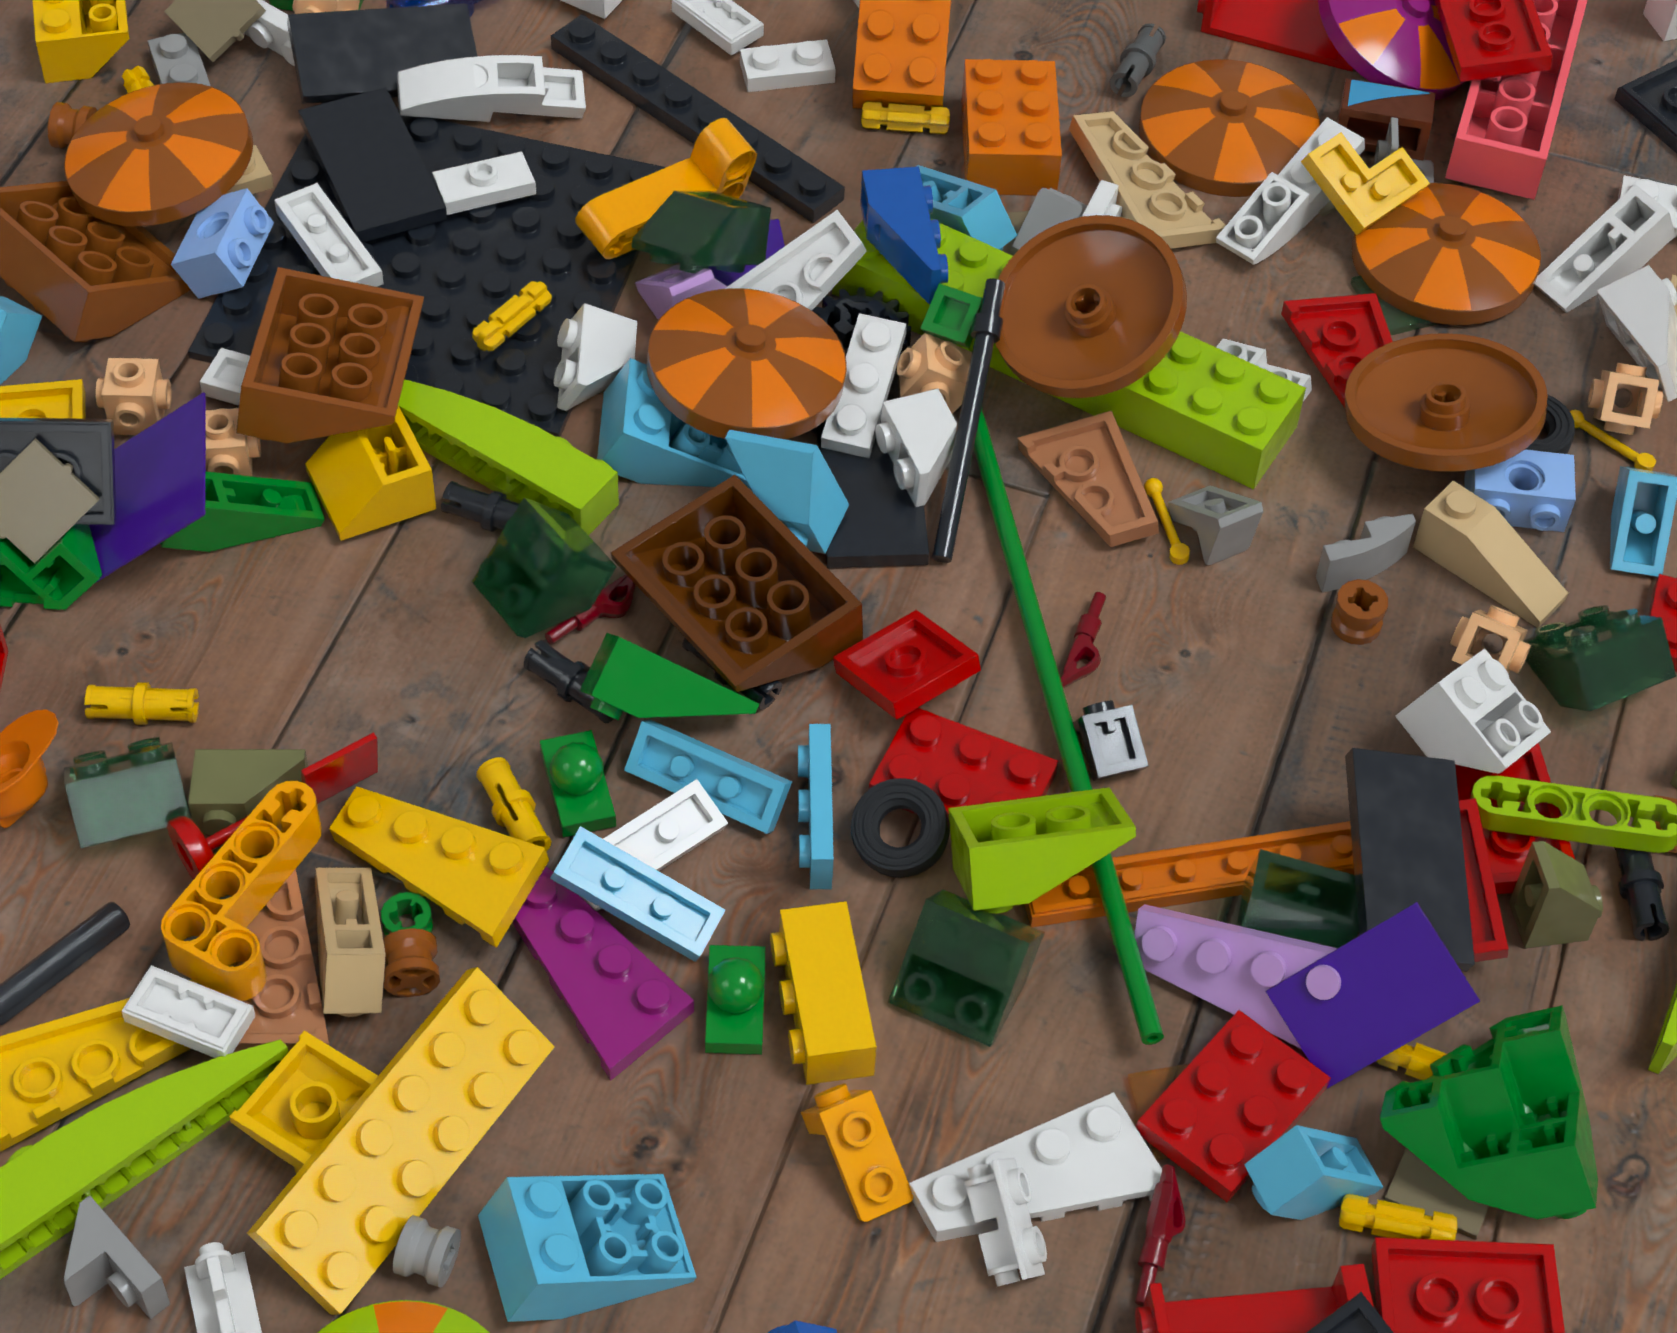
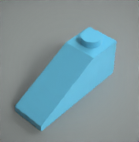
(969, 208)

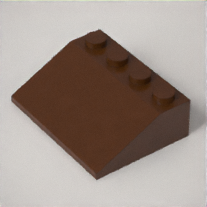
(742, 588)

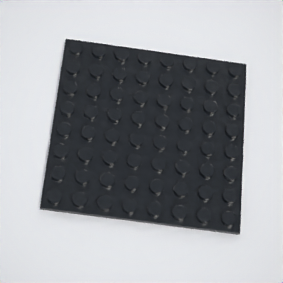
(466, 268)

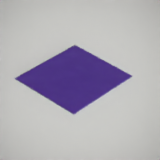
(156, 486)

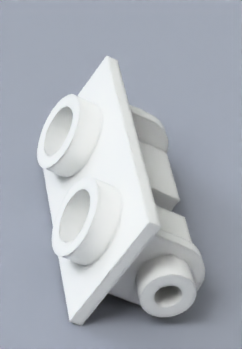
(1016, 1241)
(222, 1292)

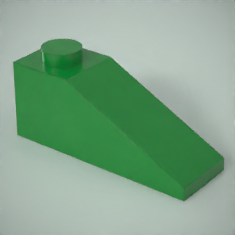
(248, 510)
(650, 686)

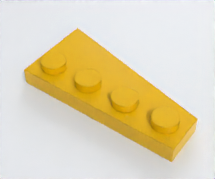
(456, 864)
(70, 1064)

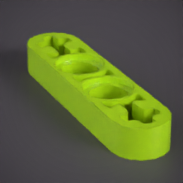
(1576, 821)

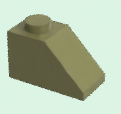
(234, 781)
(1554, 899)

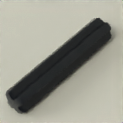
(61, 959)

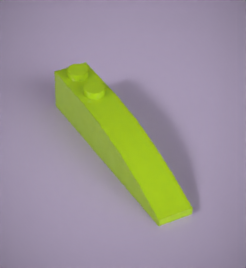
(510, 454)
(119, 1147)

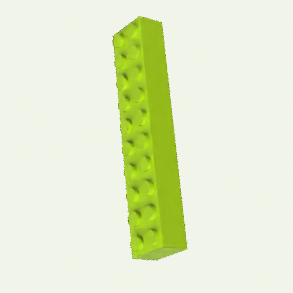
(1190, 403)

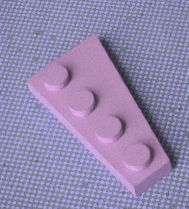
(1230, 963)

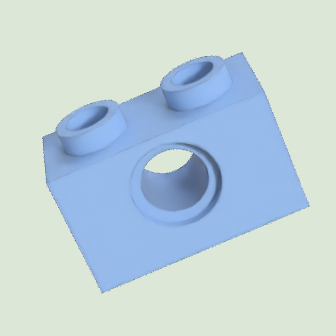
(222, 244)
(1529, 489)

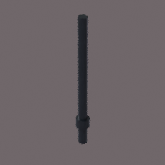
(986, 331)

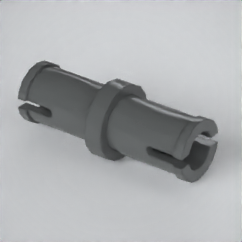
(1137, 60)

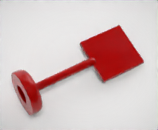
(324, 777)

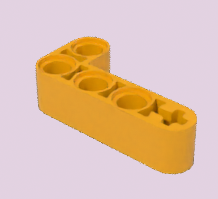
(717, 163)
(283, 829)

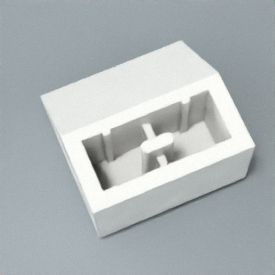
(1475, 717)

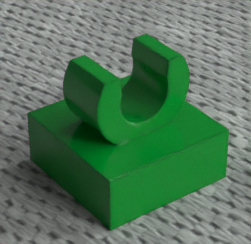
(952, 315)

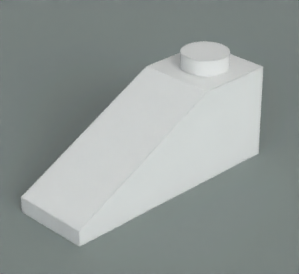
(1608, 250)
(1645, 322)

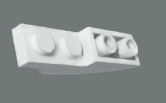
(488, 84)
(1282, 202)

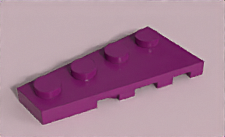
(606, 982)

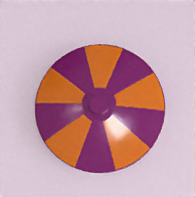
(1393, 42)

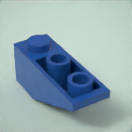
(900, 226)

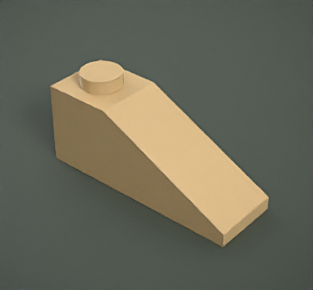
(1488, 554)
(349, 942)

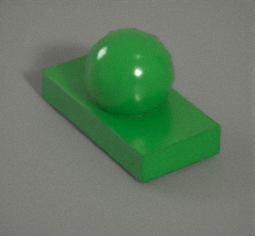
(577, 783)
(735, 999)

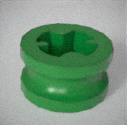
(405, 904)

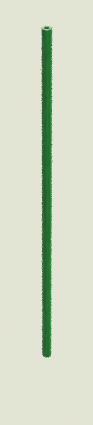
(1065, 734)

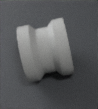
(426, 1251)

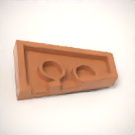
(1094, 475)

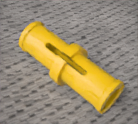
(141, 703)
(511, 804)

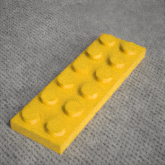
(401, 1141)

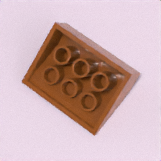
(78, 268)
(326, 358)

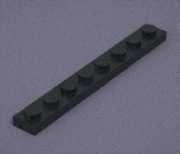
(690, 111)

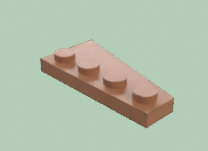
(291, 992)

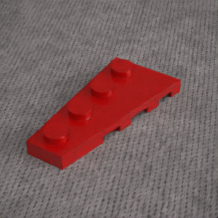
(1338, 333)

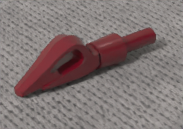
(603, 607)
(1083, 646)
(1164, 1221)

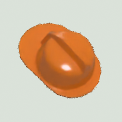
(21, 765)

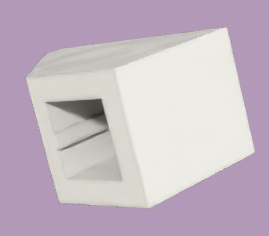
(593, 353)
(919, 439)

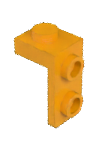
(860, 1150)

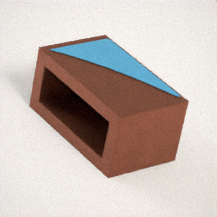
(1368, 111)

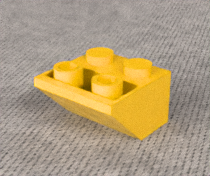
(78, 36)
(372, 478)

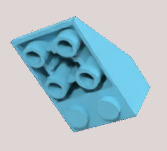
(654, 445)
(582, 1243)

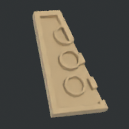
(1145, 185)

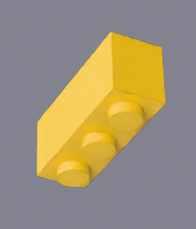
(824, 993)

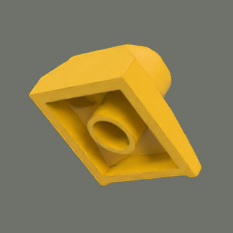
(303, 1100)

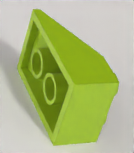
(1030, 845)

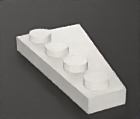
(809, 264)
(1070, 1162)

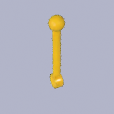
(1641, 461)
(1179, 551)

